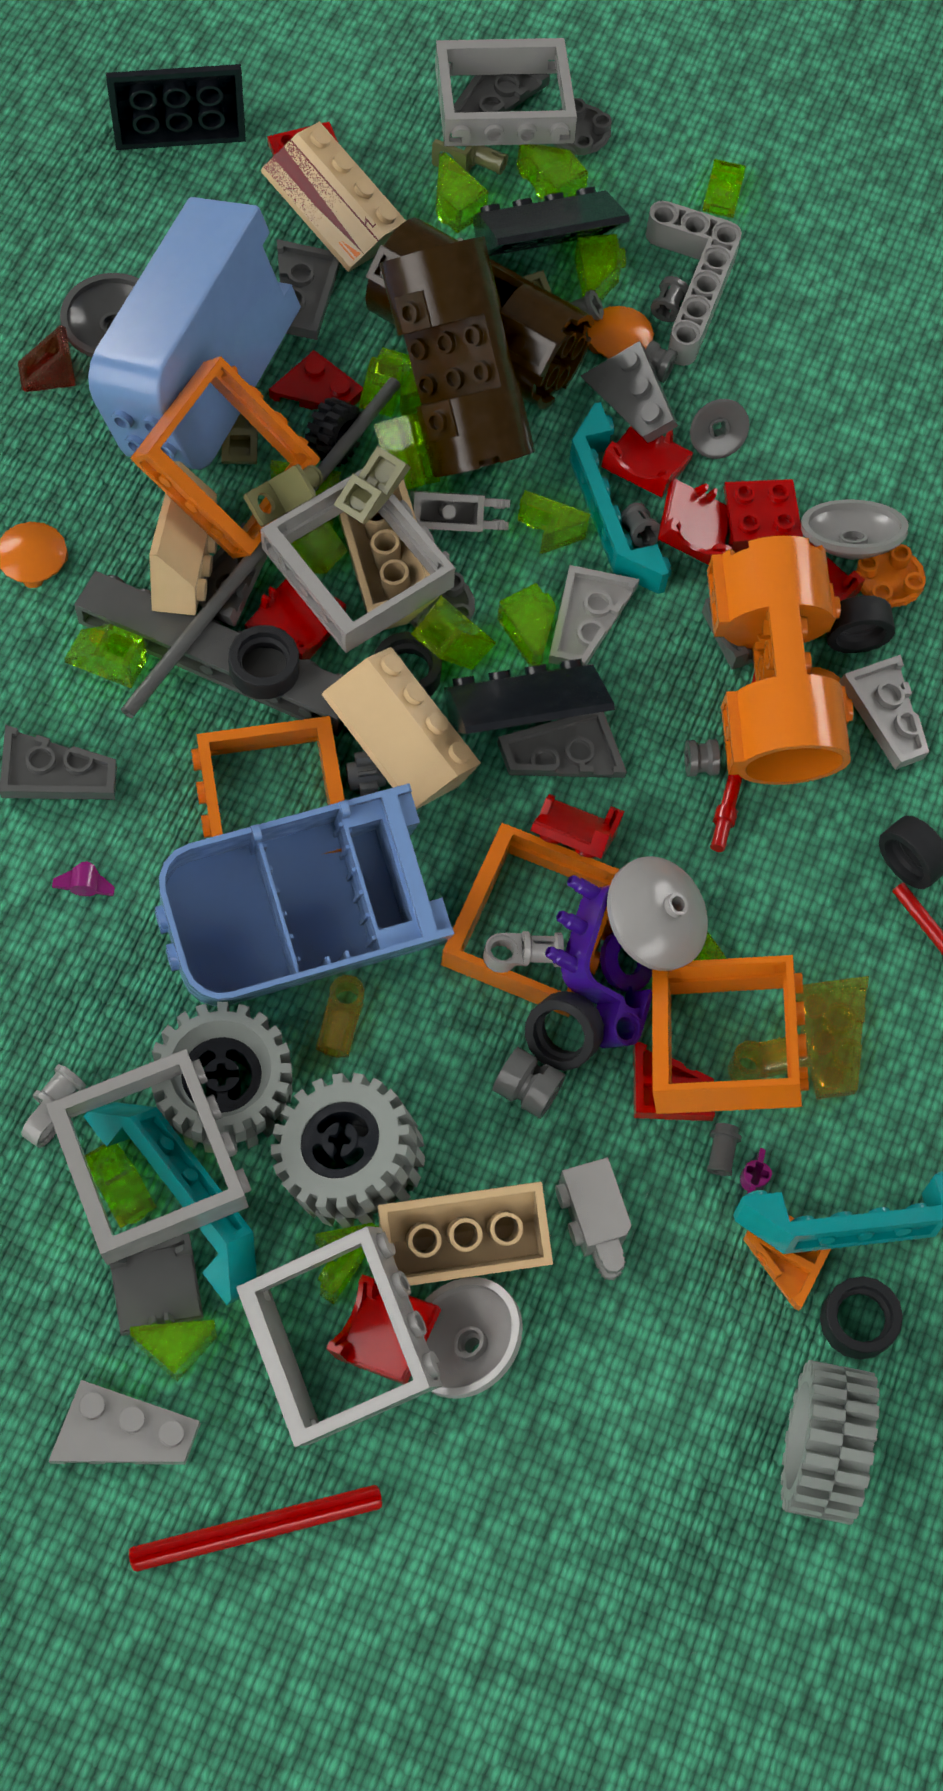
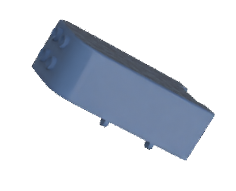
(196, 301)
(277, 913)

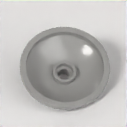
(854, 528)
(657, 913)
(473, 1314)

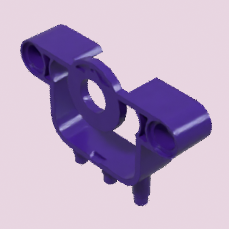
(621, 1017)

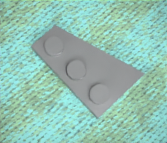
(588, 612)
(886, 709)
(121, 1429)

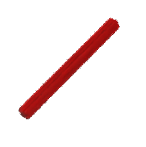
(255, 1528)

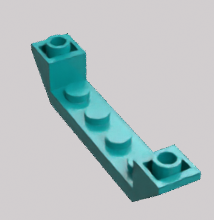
(639, 563)
(187, 1182)
(768, 1219)

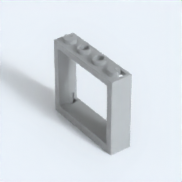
(502, 58)
(317, 511)
(178, 1222)
(280, 1359)

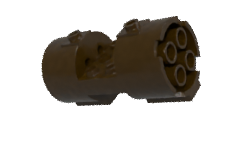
(540, 328)
(459, 356)

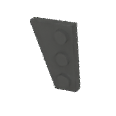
(499, 92)
(633, 391)
(564, 748)
(51, 771)

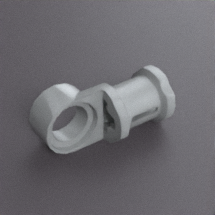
(524, 949)
(39, 1127)

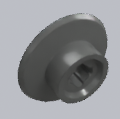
(722, 441)

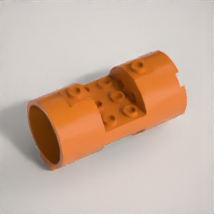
(789, 720)

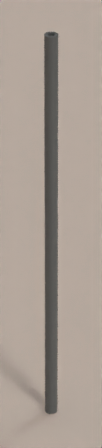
(248, 563)

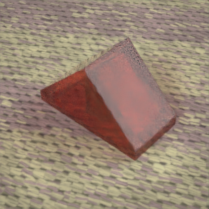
(48, 364)

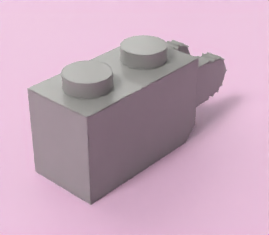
(456, 511)
(596, 1213)

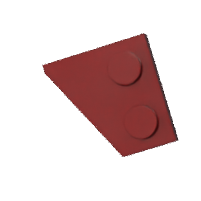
(315, 381)
(643, 1086)

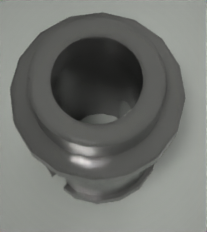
(723, 1149)

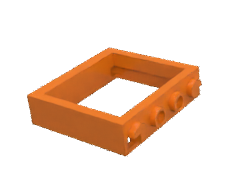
(183, 490)
(263, 737)
(535, 850)
(727, 976)

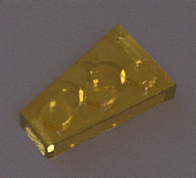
(834, 1034)

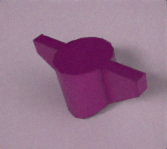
(84, 881)
(756, 1173)

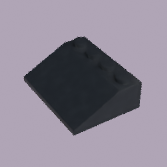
(177, 106)
(548, 222)
(526, 698)

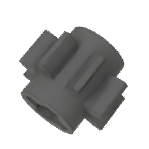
(364, 775)

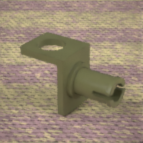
(471, 156)
(284, 492)

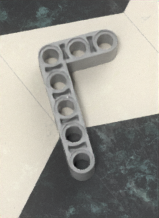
(716, 246)

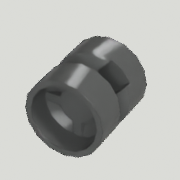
(528, 1082)

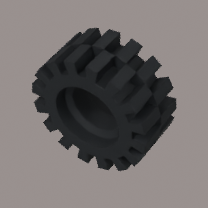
(330, 425)

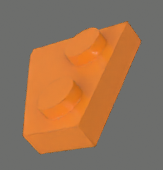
(791, 1272)

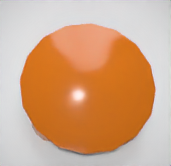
(619, 330)
(32, 553)
(893, 576)

